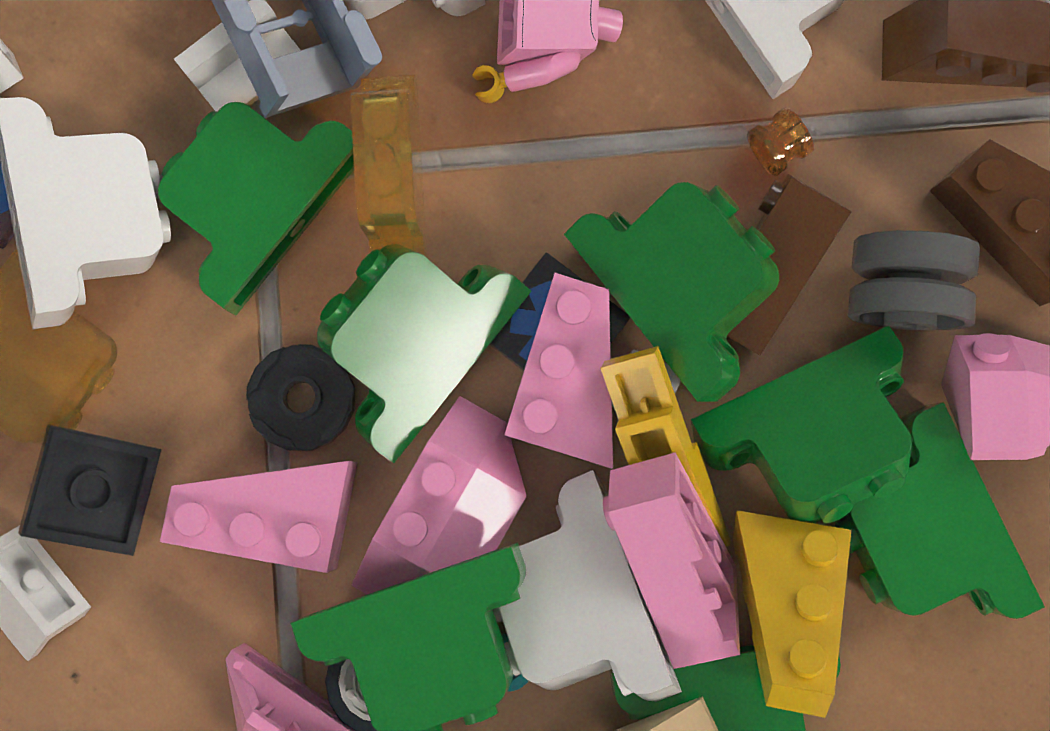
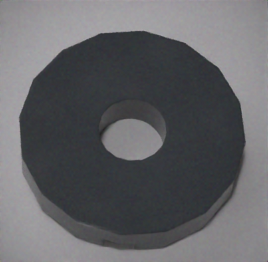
(269, 390)

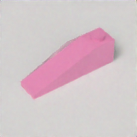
(999, 395)

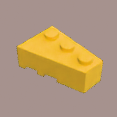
(795, 606)

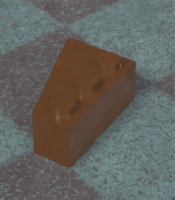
(969, 43)
(1006, 209)
(801, 229)

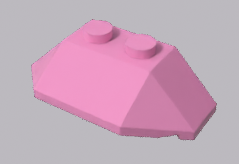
(451, 502)
(273, 699)

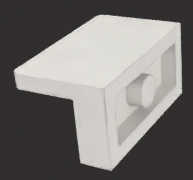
(217, 68)
(34, 595)

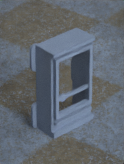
(308, 74)

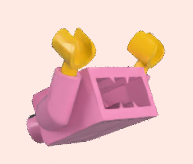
(545, 41)

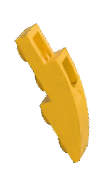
(653, 422)

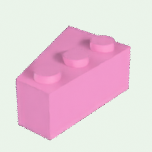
(562, 389)
(267, 517)
(676, 559)

